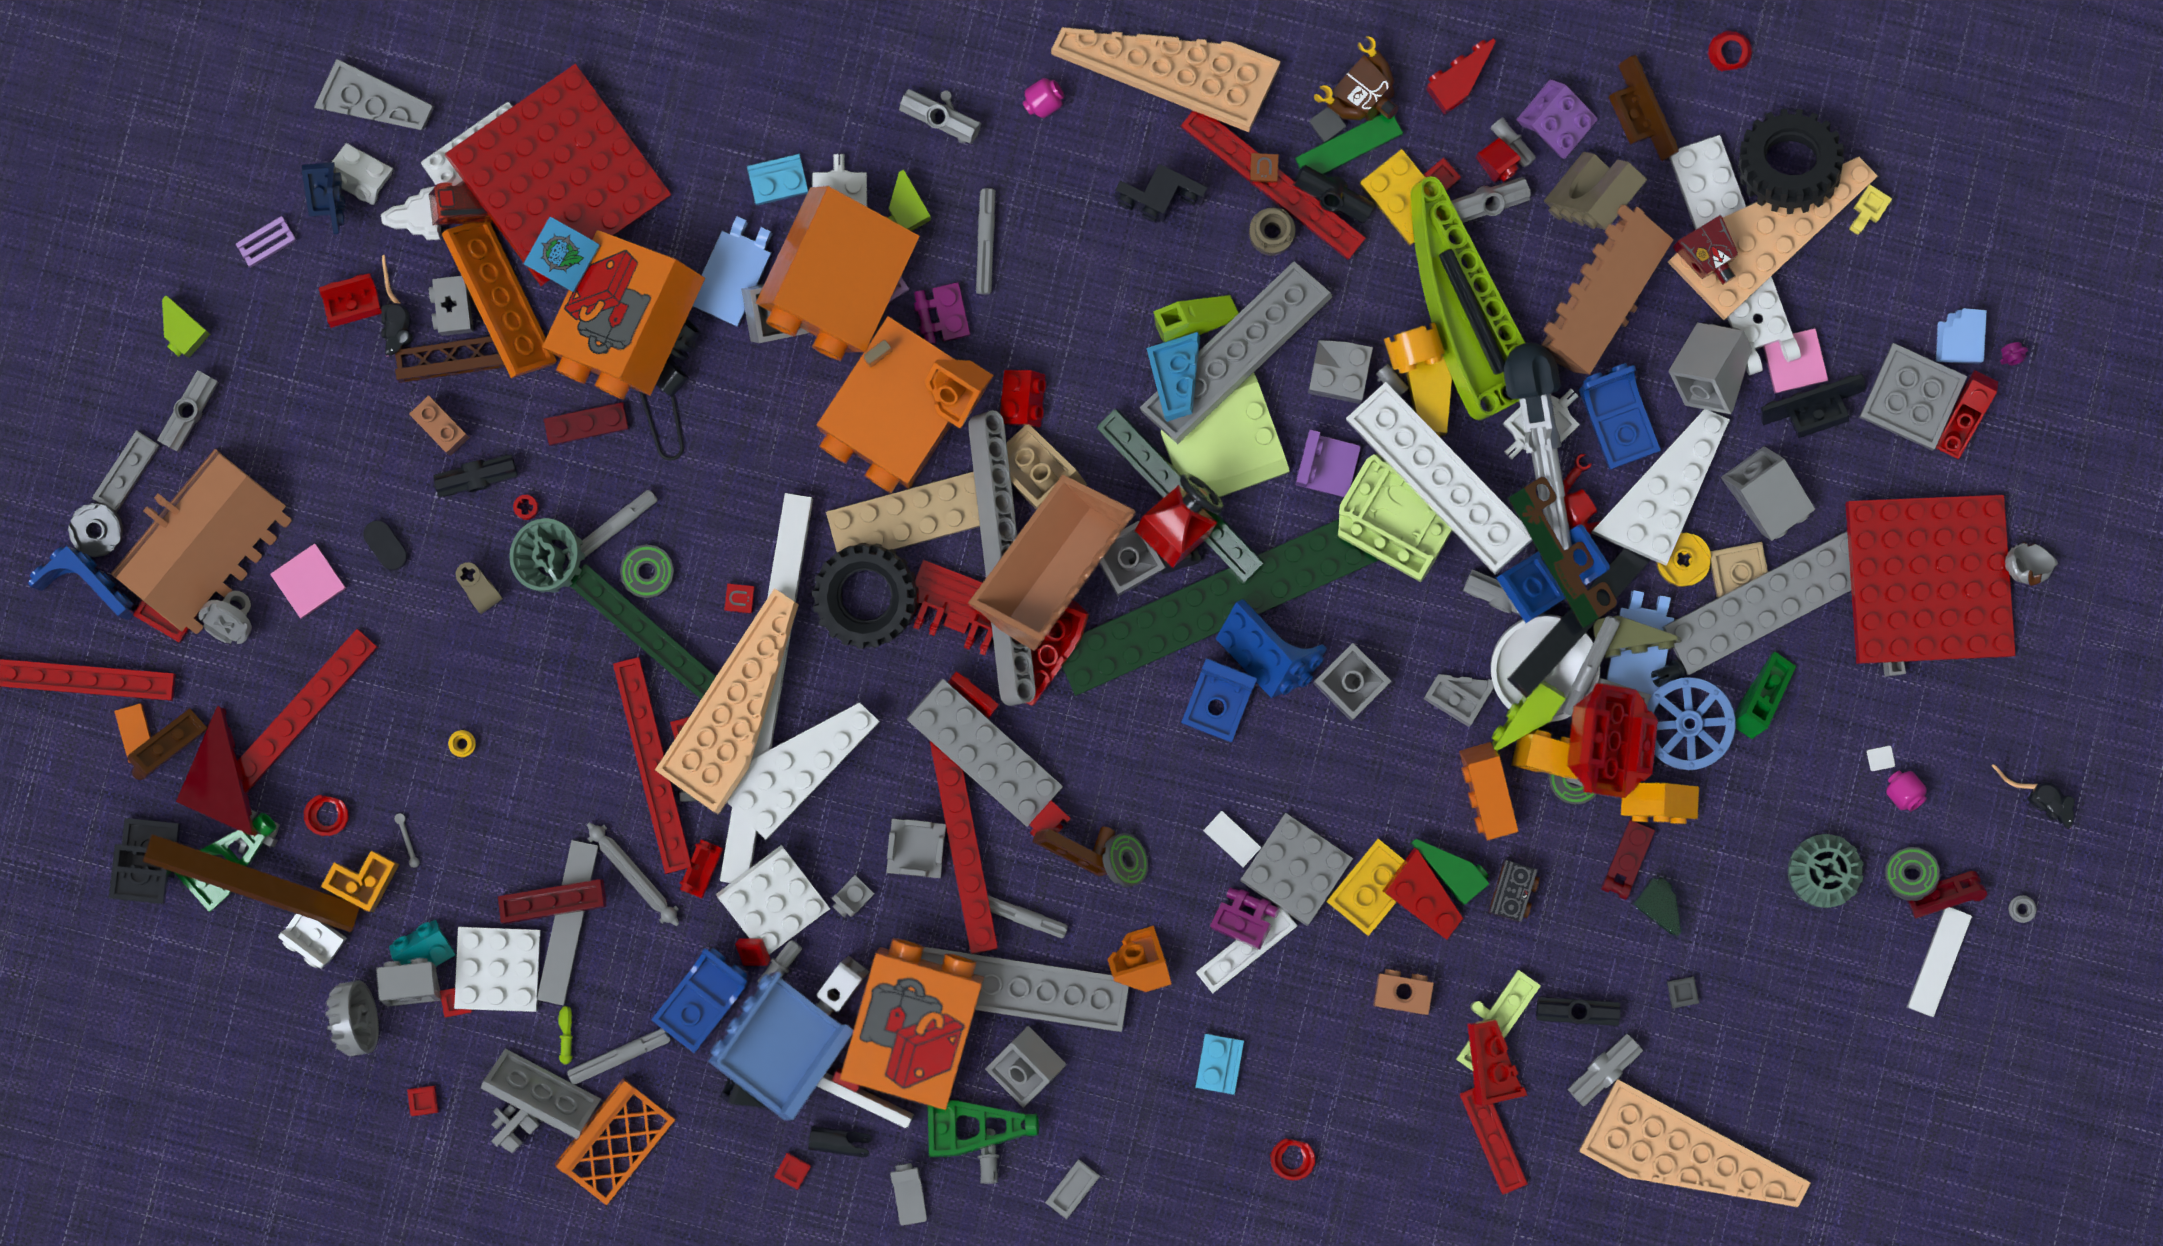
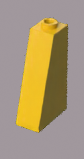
(1431, 394)

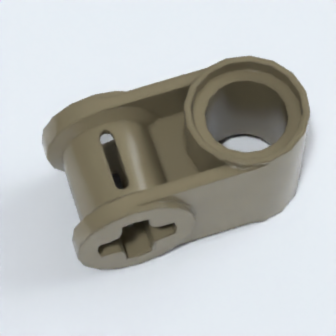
(480, 590)

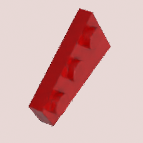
(1423, 896)
(1492, 1070)

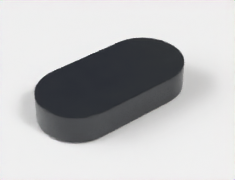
(385, 545)

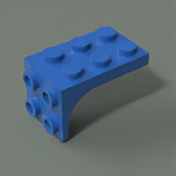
(1618, 416)
(70, 560)
(1534, 587)
(1264, 654)
(701, 1000)

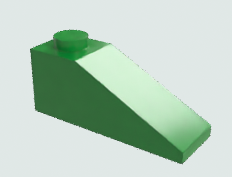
(1764, 696)
(1456, 873)

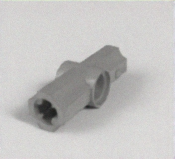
(954, 123)
(1504, 196)
(196, 394)
(1489, 590)
(1605, 1070)

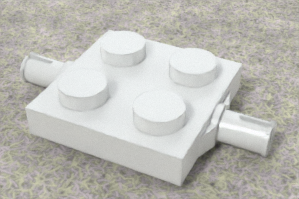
(850, 184)
(1564, 422)

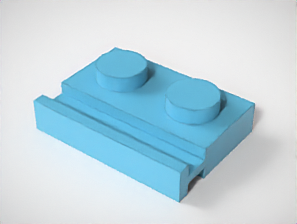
(777, 179)
(1219, 1064)

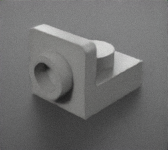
(852, 897)

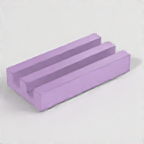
(261, 232)

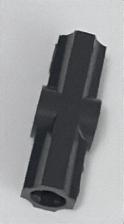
(1333, 194)
(475, 476)
(1595, 1011)

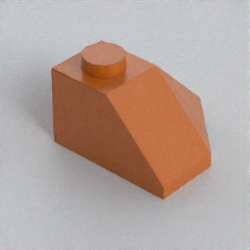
(956, 388)
(1140, 961)

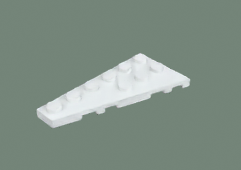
(1660, 502)
(794, 769)

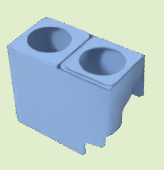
(1962, 337)

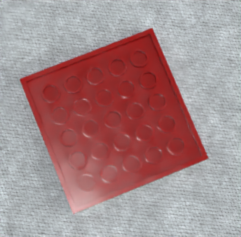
(560, 160)
(1930, 579)

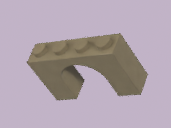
(1593, 191)

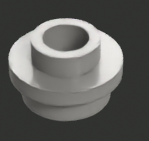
(2030, 909)

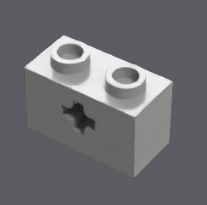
(460, 319)

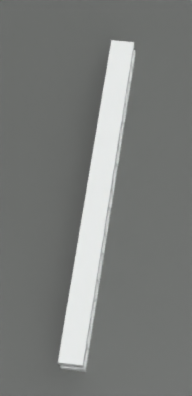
(784, 578)

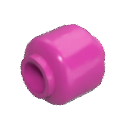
(1043, 98)
(1906, 790)

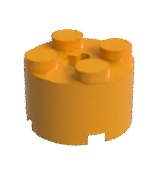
(1414, 347)

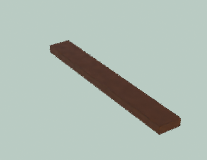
(251, 883)

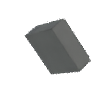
(1327, 124)
(1682, 992)

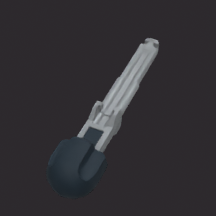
(1532, 377)

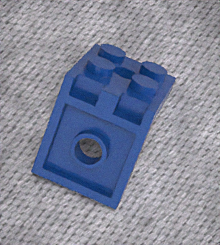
(1220, 684)

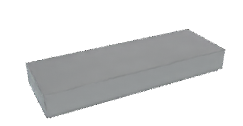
(126, 471)

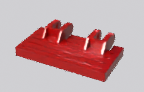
(950, 594)

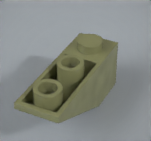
(1636, 637)

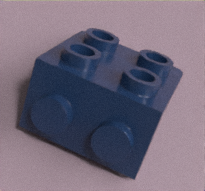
(323, 192)

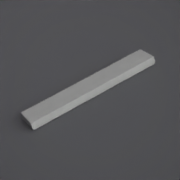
(566, 928)

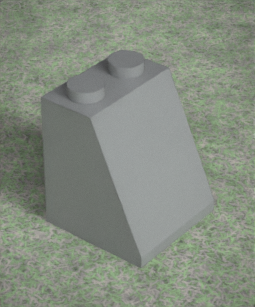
(1711, 367)
(1769, 493)

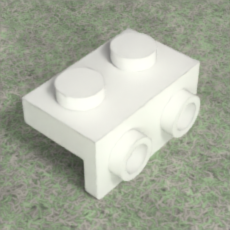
(361, 173)
(313, 940)

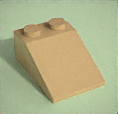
(1036, 465)

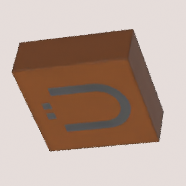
(1264, 167)

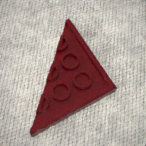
(216, 779)

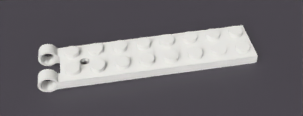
(1713, 191)

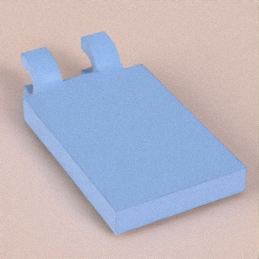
(732, 266)
(1636, 669)

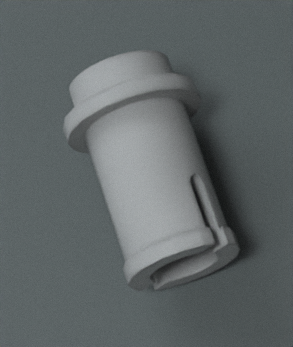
(1389, 376)

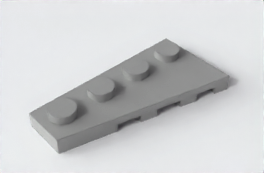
(365, 96)

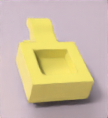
(1871, 206)

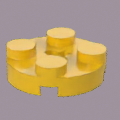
(1699, 562)

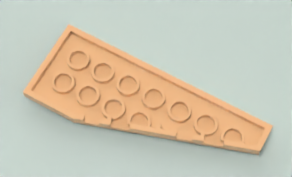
(1199, 75)
(1769, 240)
(725, 726)
(1666, 1147)

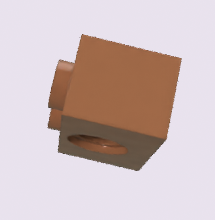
(439, 425)
(1417, 1002)

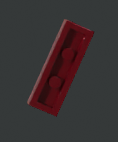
(586, 424)

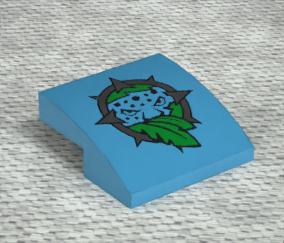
(562, 254)

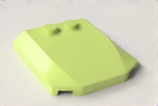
(1233, 444)
(1391, 520)

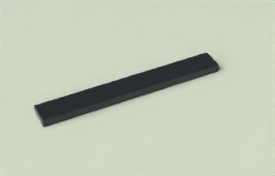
(1568, 628)

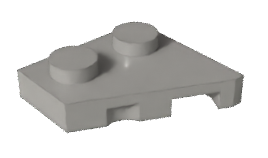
(1459, 696)

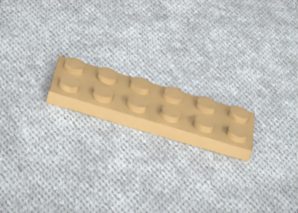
(908, 515)

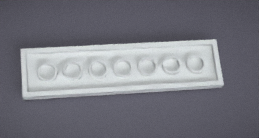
(1440, 478)

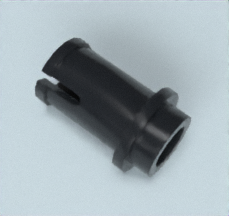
(1673, 671)

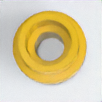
(453, 743)

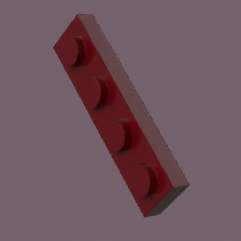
(552, 901)

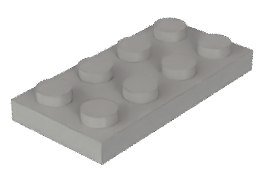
(541, 1093)

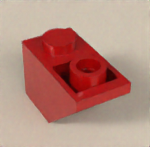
(1499, 160)

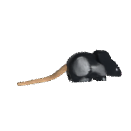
(395, 319)
(2048, 798)

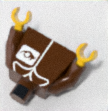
(1364, 89)

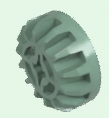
(532, 549)
(1803, 860)

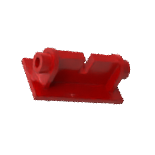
(703, 865)

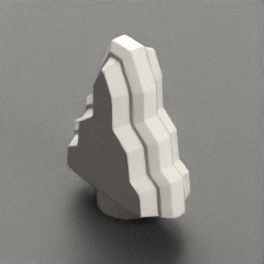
(414, 216)

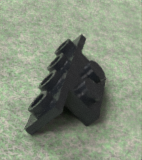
(1816, 408)

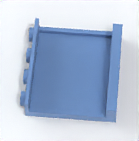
(779, 1046)

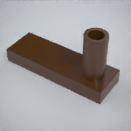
(166, 744)
(1074, 852)

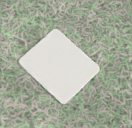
(1880, 758)

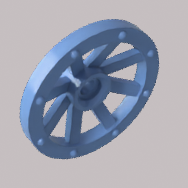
(1682, 716)

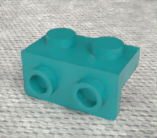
(423, 943)

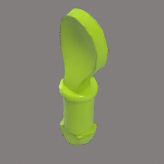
(564, 1022)

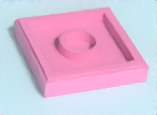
(1799, 372)
(308, 581)

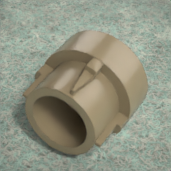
(1275, 217)

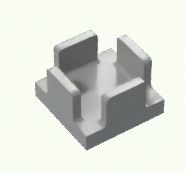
(916, 848)

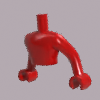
(1578, 504)

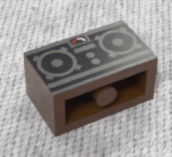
(1513, 891)

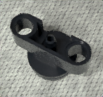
(672, 376)

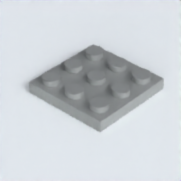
(1913, 396)
(1296, 869)

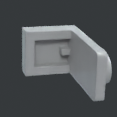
(908, 1194)

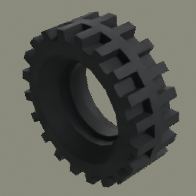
(1784, 189)
(830, 603)

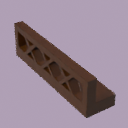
(448, 367)

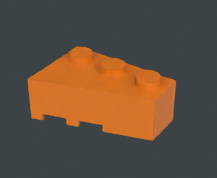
(1488, 791)

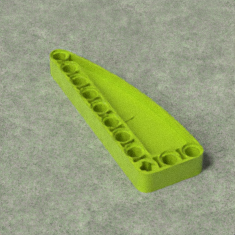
(1462, 349)

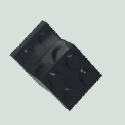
(1160, 194)
(130, 875)

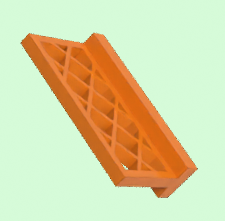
(595, 1127)

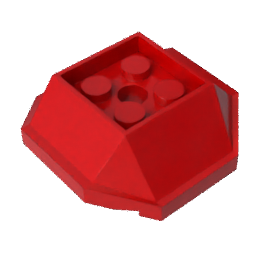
(1612, 741)

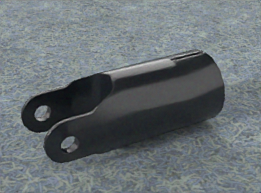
(838, 1141)

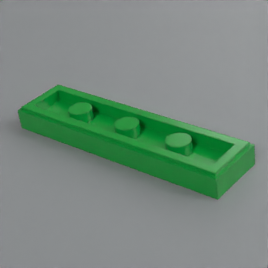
(1351, 144)

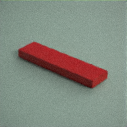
(1494, 1143)

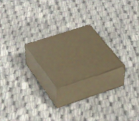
(877, 353)

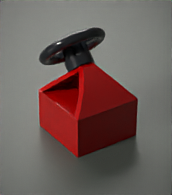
(1179, 521)

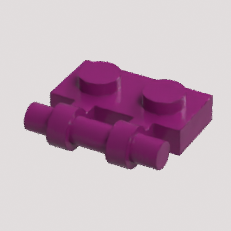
(950, 312)
(1241, 925)

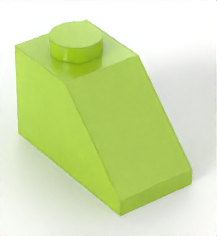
(906, 205)
(181, 329)

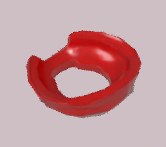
(1715, 54)
(312, 822)
(1293, 1174)

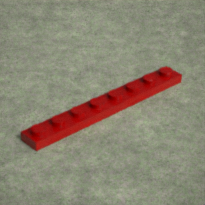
(1289, 197)
(87, 680)
(305, 707)
(648, 755)
(964, 853)

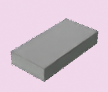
(1072, 1189)

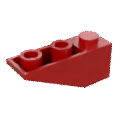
(1455, 84)
(1967, 413)

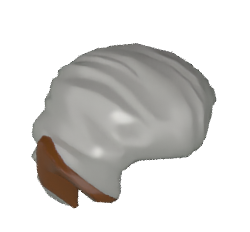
(2030, 563)

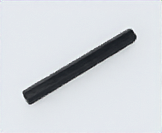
(1472, 311)

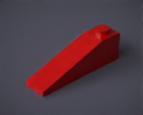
(1057, 646)

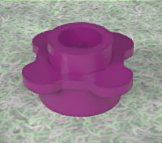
(2013, 353)

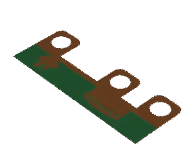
(1560, 561)

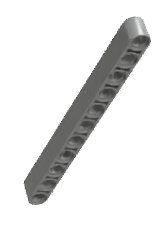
(997, 535)

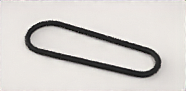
(654, 432)

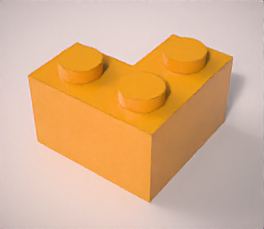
(1542, 754)
(1663, 802)
(362, 888)

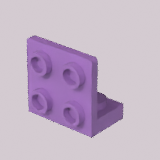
(1558, 117)
(1327, 464)

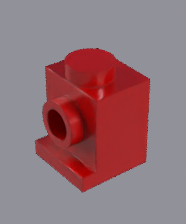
(1050, 818)

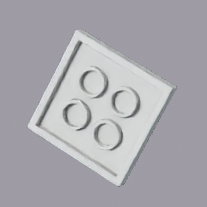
(773, 900)
(497, 969)

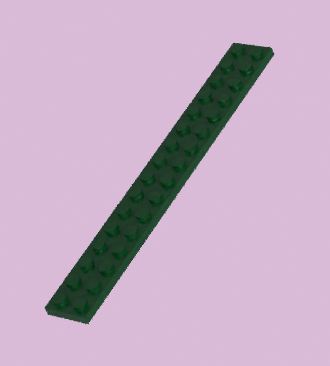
(1205, 606)

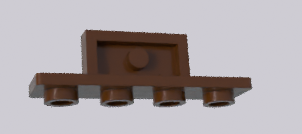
(1640, 111)

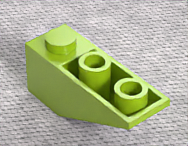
(1194, 316)
(1528, 714)

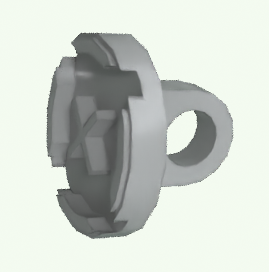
(225, 620)

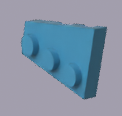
(1175, 374)

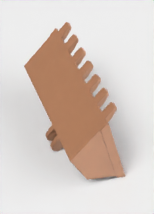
(1606, 291)
(200, 541)
(1050, 560)

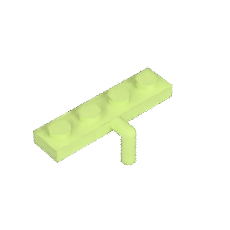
(1505, 1009)

